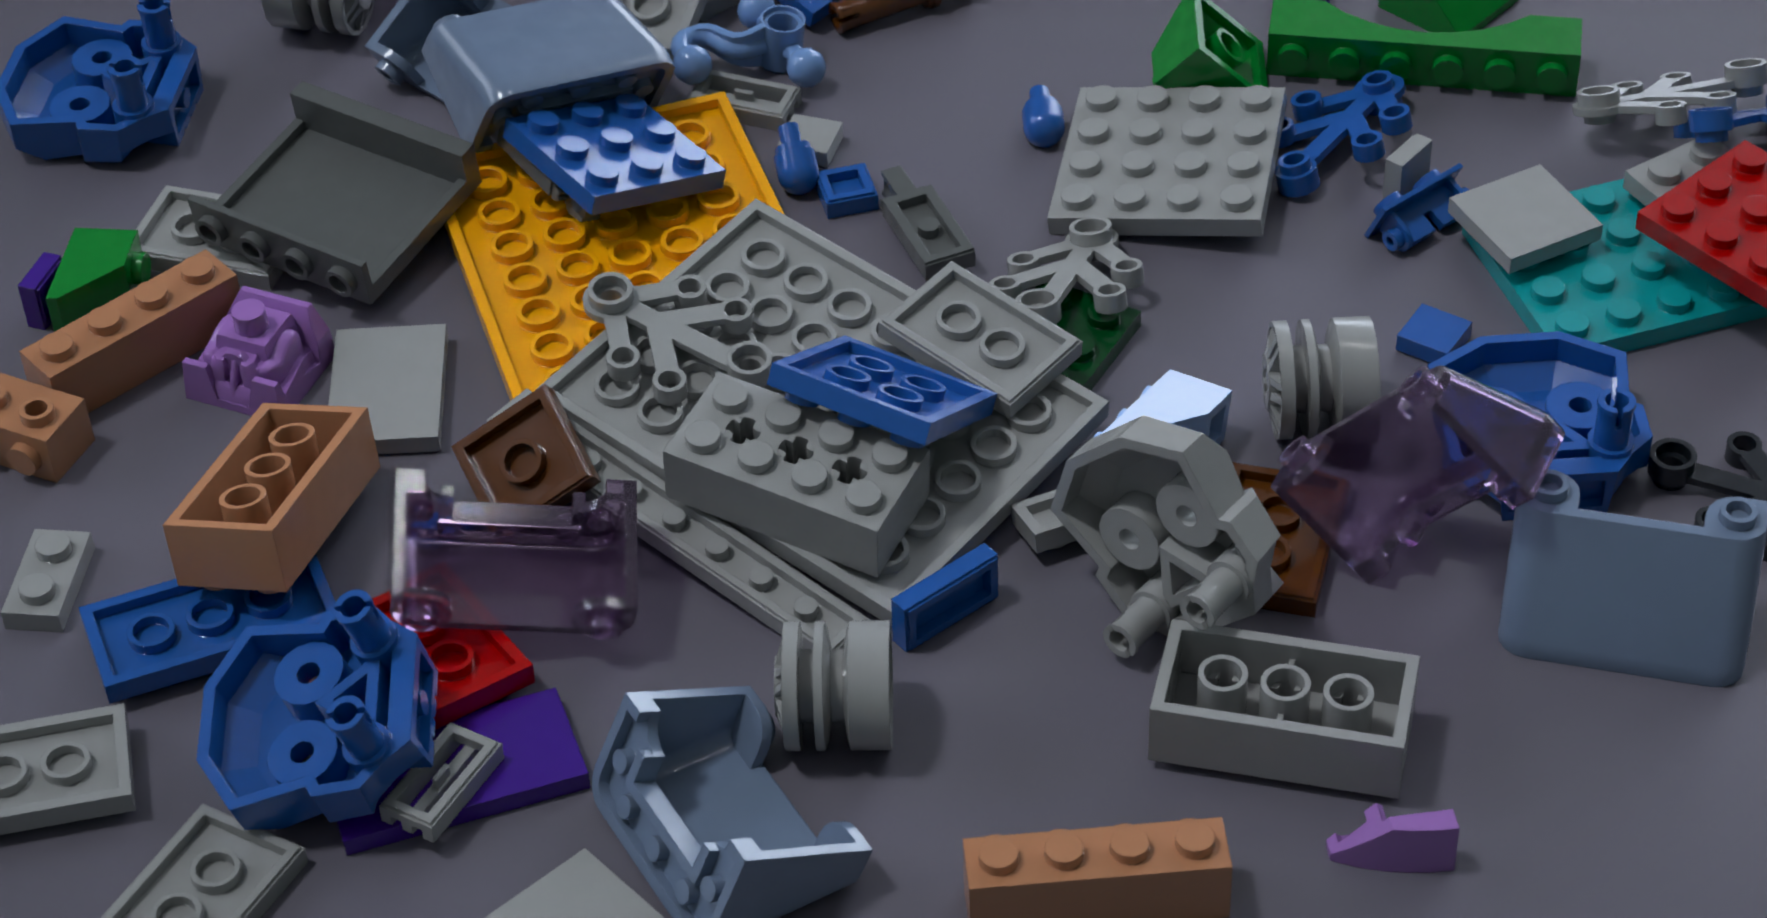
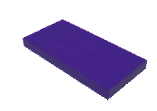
(537, 766)

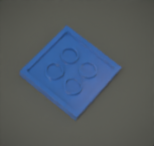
(613, 154)
(881, 391)

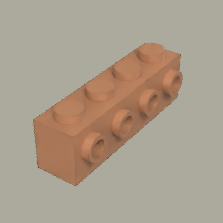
(135, 333)
(41, 428)
(1102, 872)

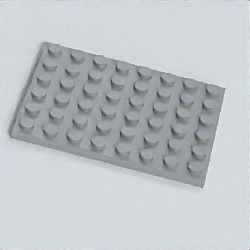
(800, 298)

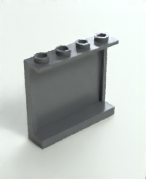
(342, 195)

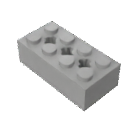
(796, 474)
(1284, 708)

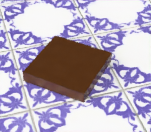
(527, 455)

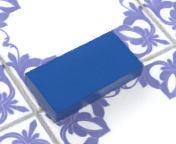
(945, 597)

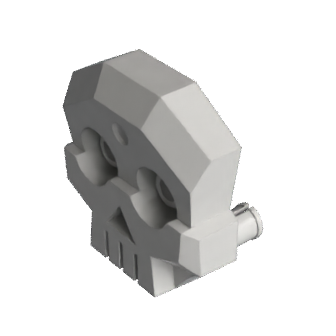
(1167, 530)

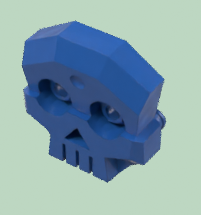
(101, 87)
(1581, 389)
(358, 719)

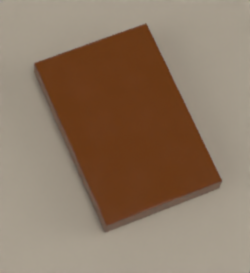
(1299, 552)

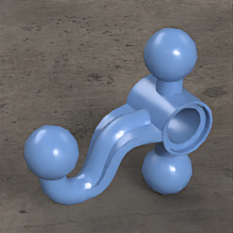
(771, 42)

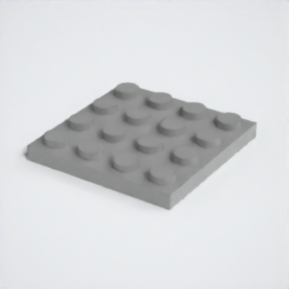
(1171, 160)

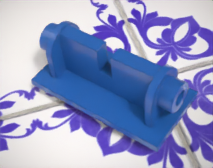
(1403, 217)

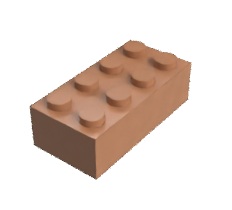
(272, 497)

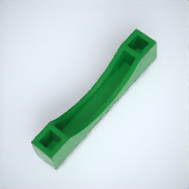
(1517, 57)

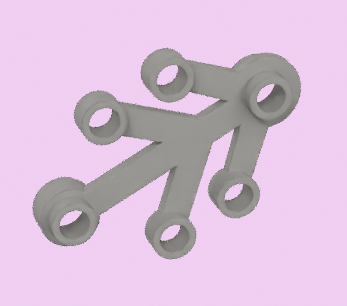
(1671, 94)
(1088, 241)
(616, 301)

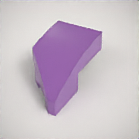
(1399, 843)

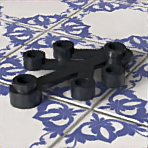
(1674, 465)

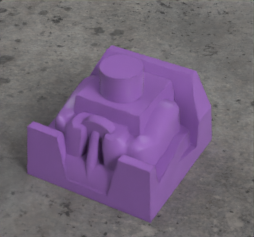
(260, 354)

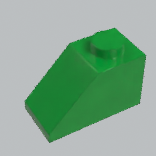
(95, 271)

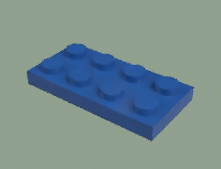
(186, 631)

